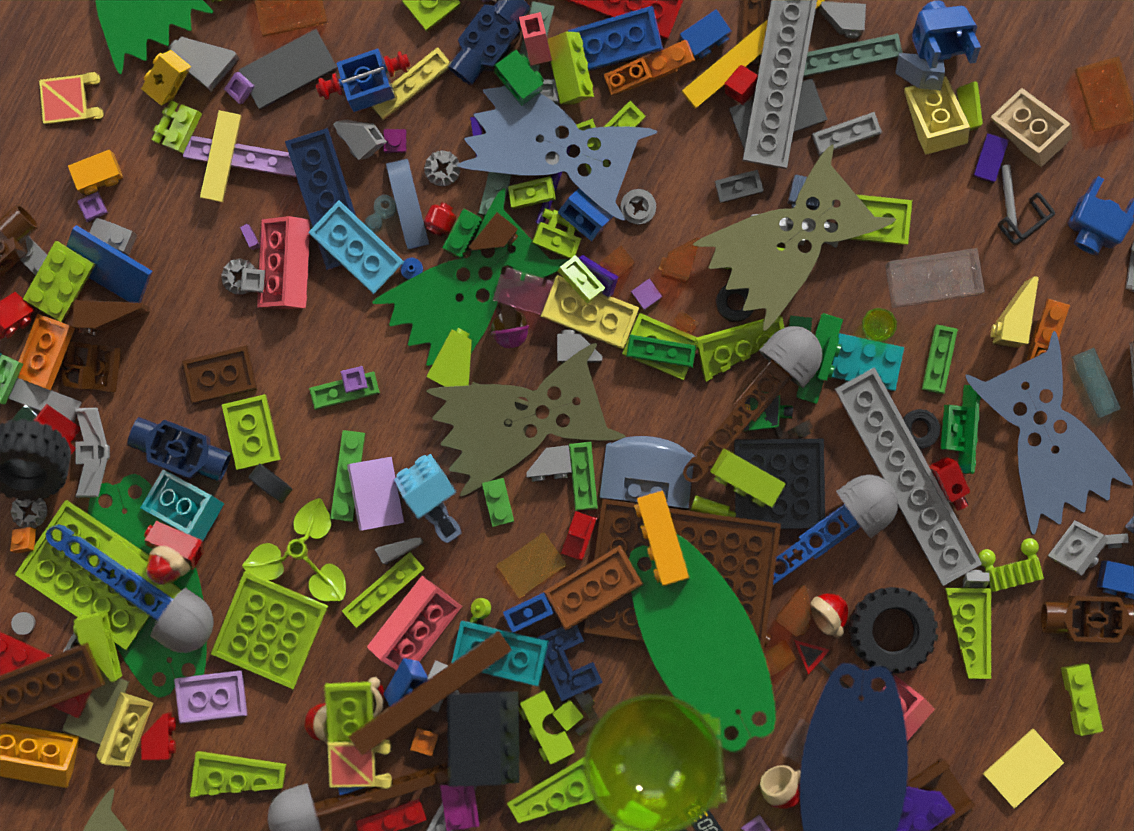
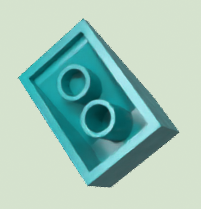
(182, 505)

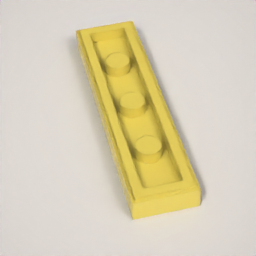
(413, 82)
(220, 156)

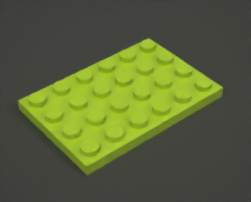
(75, 586)

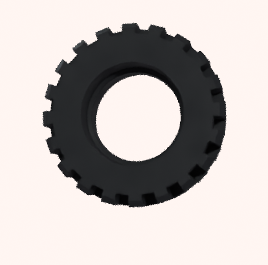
(47, 457)
(923, 624)

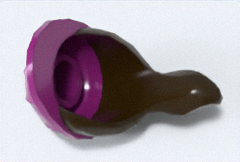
(509, 327)

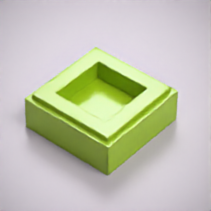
(568, 715)

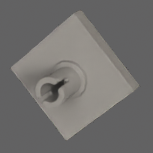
(1078, 548)

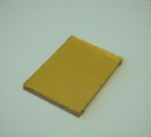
(531, 564)

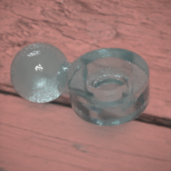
(374, 221)

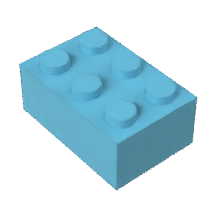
(424, 485)

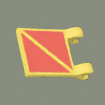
(65, 99)
(351, 769)

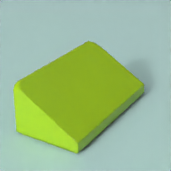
(970, 104)

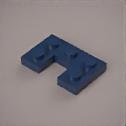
(564, 678)

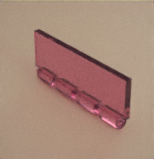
(522, 294)

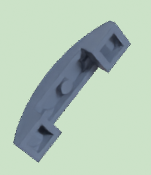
(407, 204)

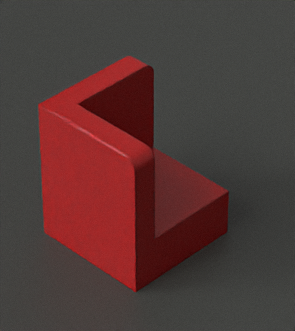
(741, 84)

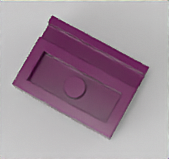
(459, 807)

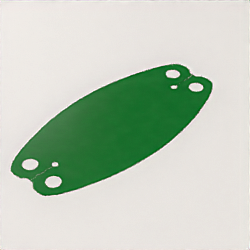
(705, 645)
(146, 654)

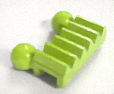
(1013, 573)

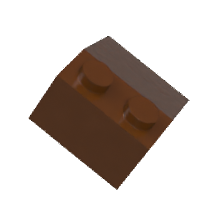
(102, 316)

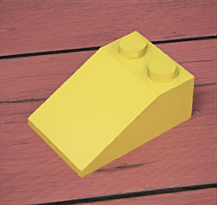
(937, 117)
(1015, 322)

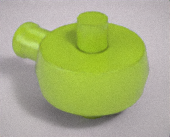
(480, 609)

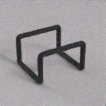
(1044, 219)

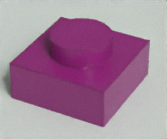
(395, 140)

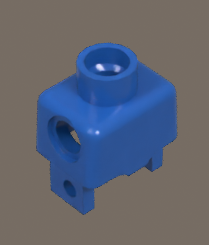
(945, 33)
(1099, 221)

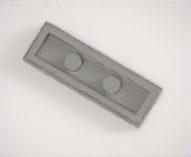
(847, 133)

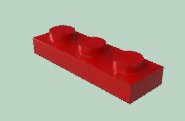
(394, 818)

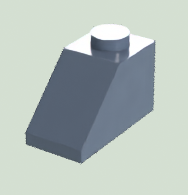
(919, 73)

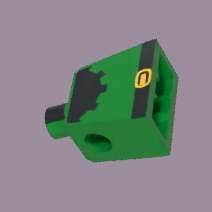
(770, 417)

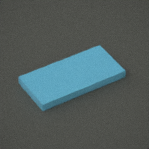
(356, 247)

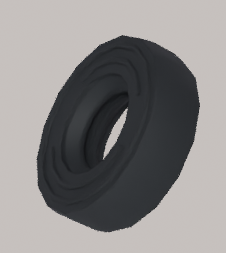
(724, 309)
(932, 423)

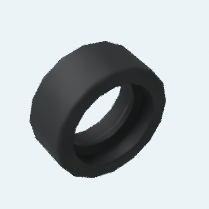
(270, 483)

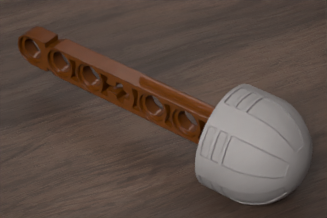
(792, 356)
(296, 811)

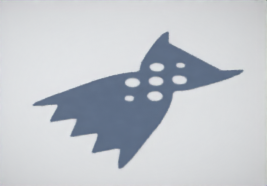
(512, 146)
(1082, 459)

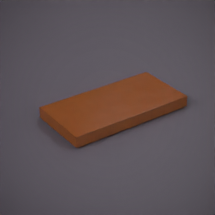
(593, 587)

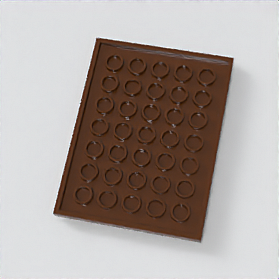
(736, 547)

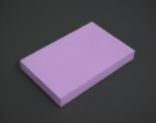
(375, 493)
(210, 696)

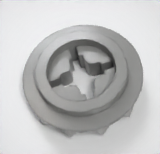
(440, 178)
(635, 196)
(229, 279)
(18, 515)

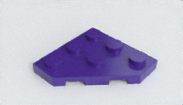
(923, 810)

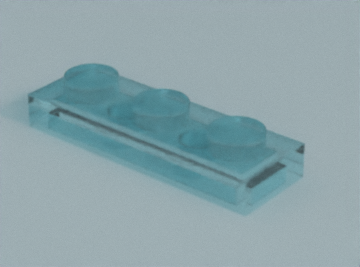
(1096, 382)

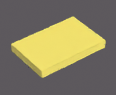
(1023, 768)

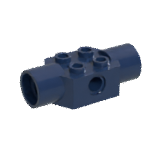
(488, 39)
(178, 449)

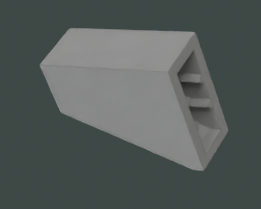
(207, 61)

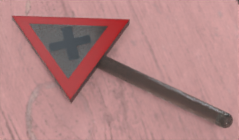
(812, 655)

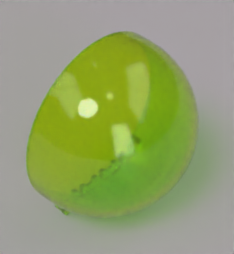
(655, 764)

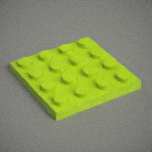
(269, 629)

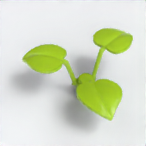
(310, 521)

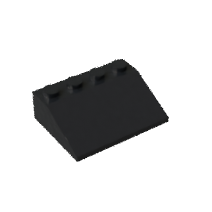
(483, 738)

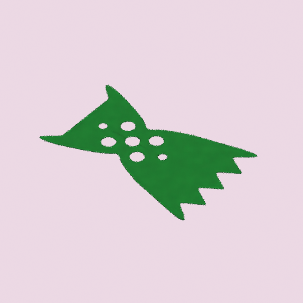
(132, 22)
(430, 296)

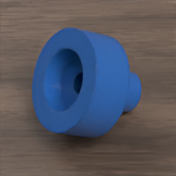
(408, 263)

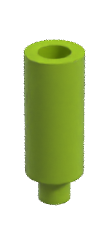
(711, 507)

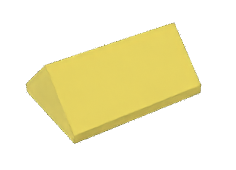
(124, 730)

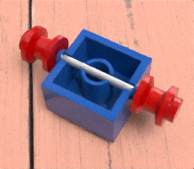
(365, 79)

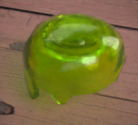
(879, 324)

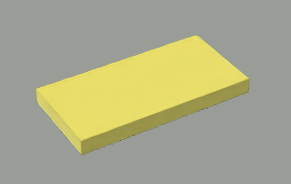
(601, 318)

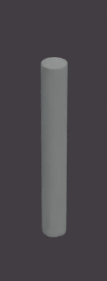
(1009, 195)

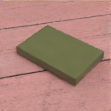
(97, 711)

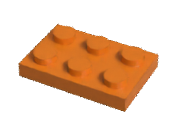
(44, 351)

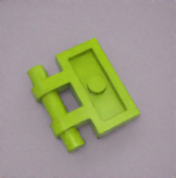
(181, 128)
(554, 239)

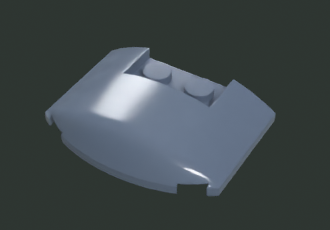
(646, 466)

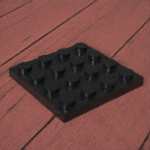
(800, 467)

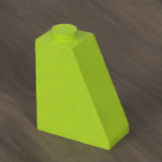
(453, 360)

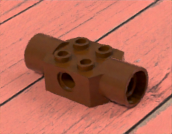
(14, 230)
(1089, 618)

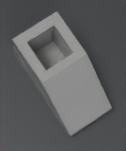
(361, 137)
(551, 462)

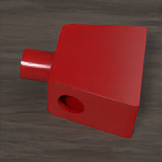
(948, 474)

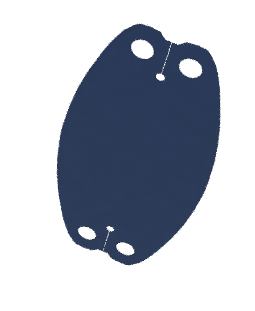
(855, 756)

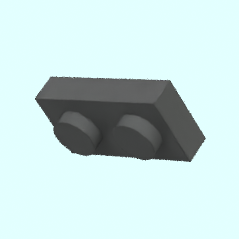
(738, 186)

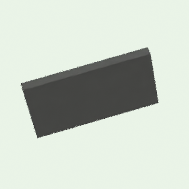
(288, 69)
(808, 113)

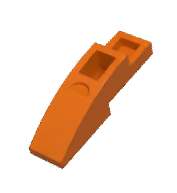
(650, 68)
(1051, 320)

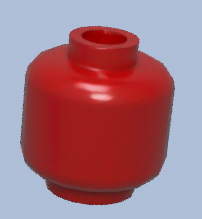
(440, 219)

